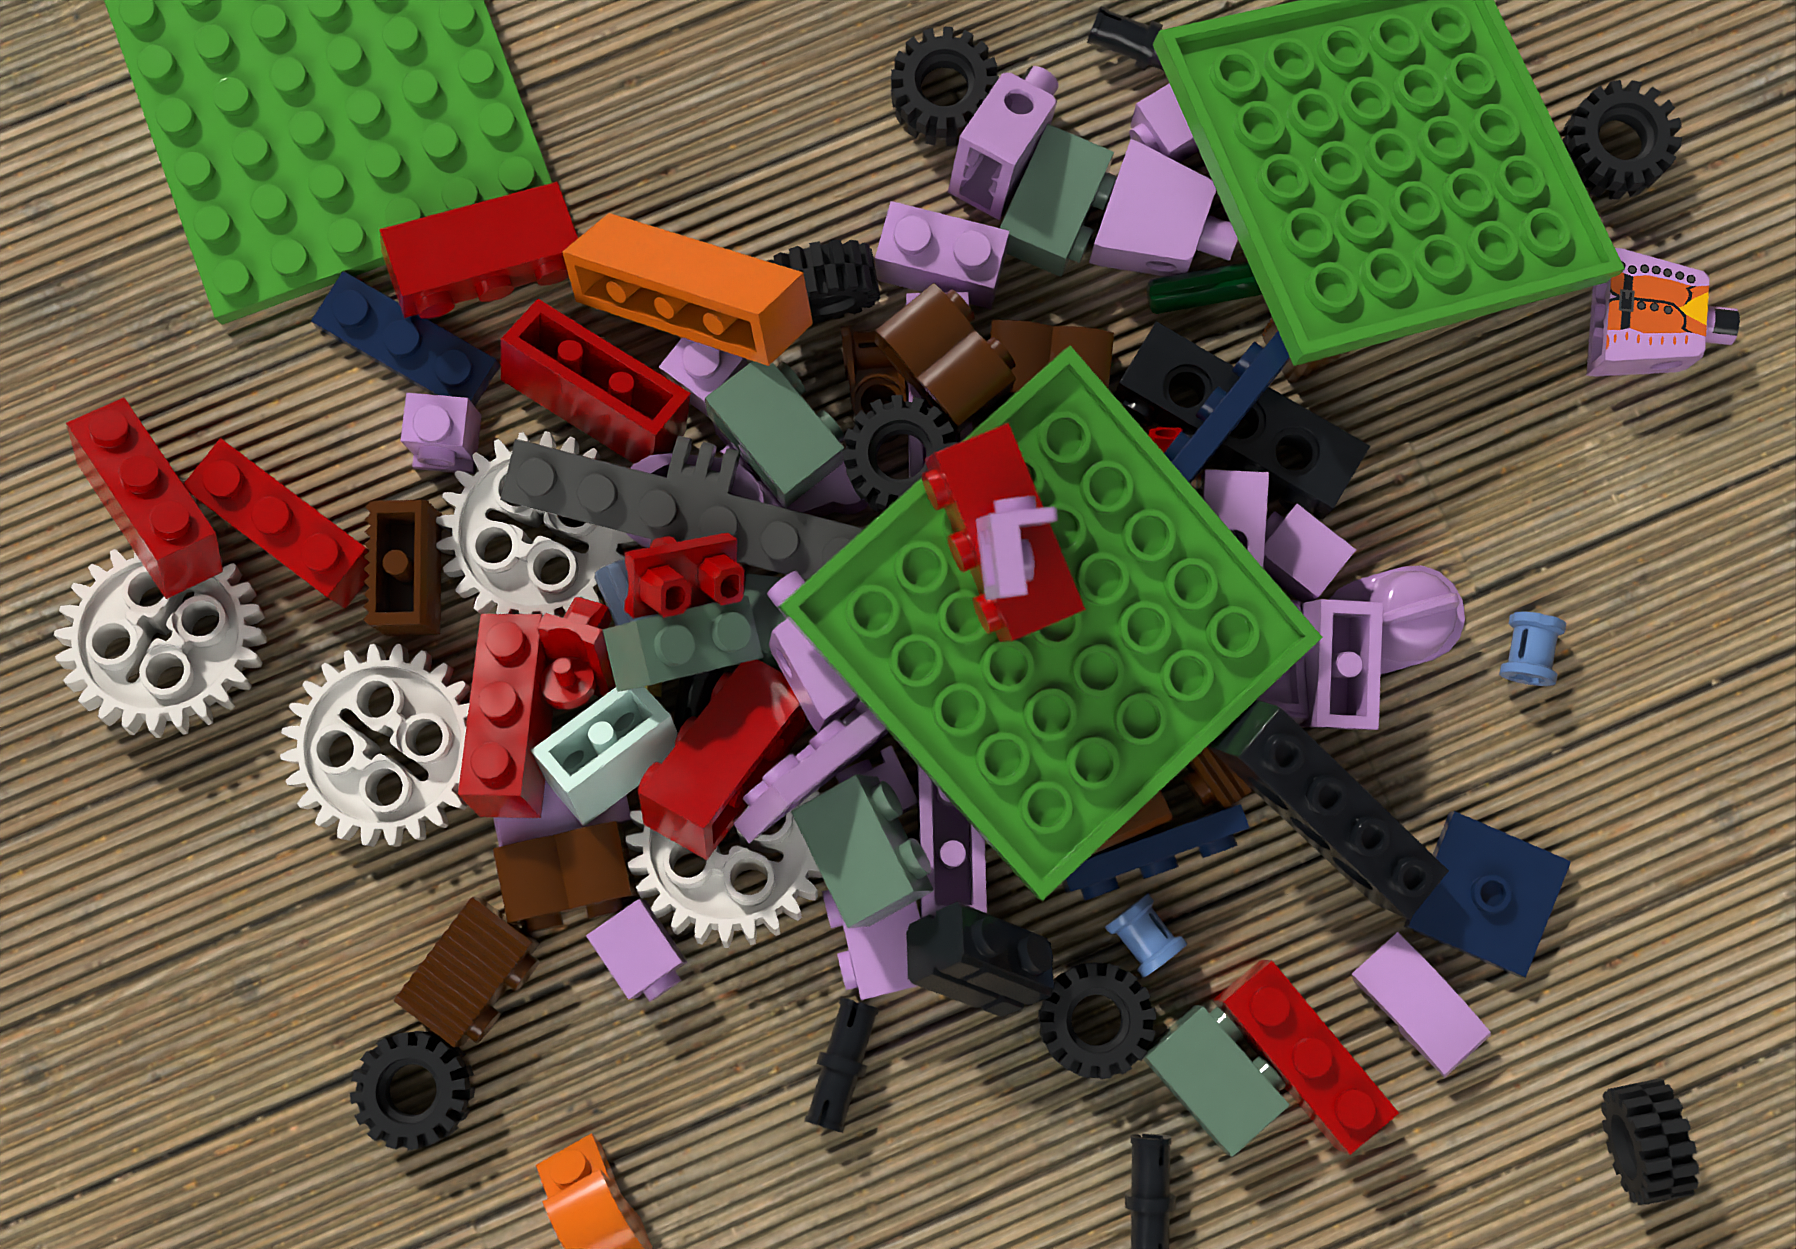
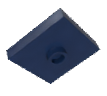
(1493, 895)

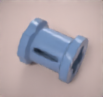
(1532, 648)
(1146, 936)

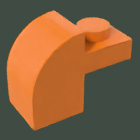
(587, 1201)

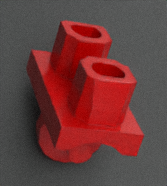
(683, 575)
(576, 655)

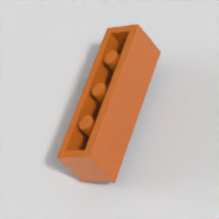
(689, 288)

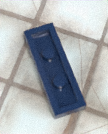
(405, 346)
(1225, 410)
(1157, 852)

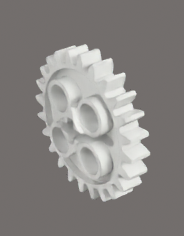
(517, 580)
(210, 662)
(351, 789)
(710, 896)

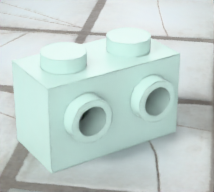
(606, 751)

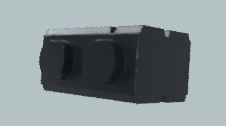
(979, 960)

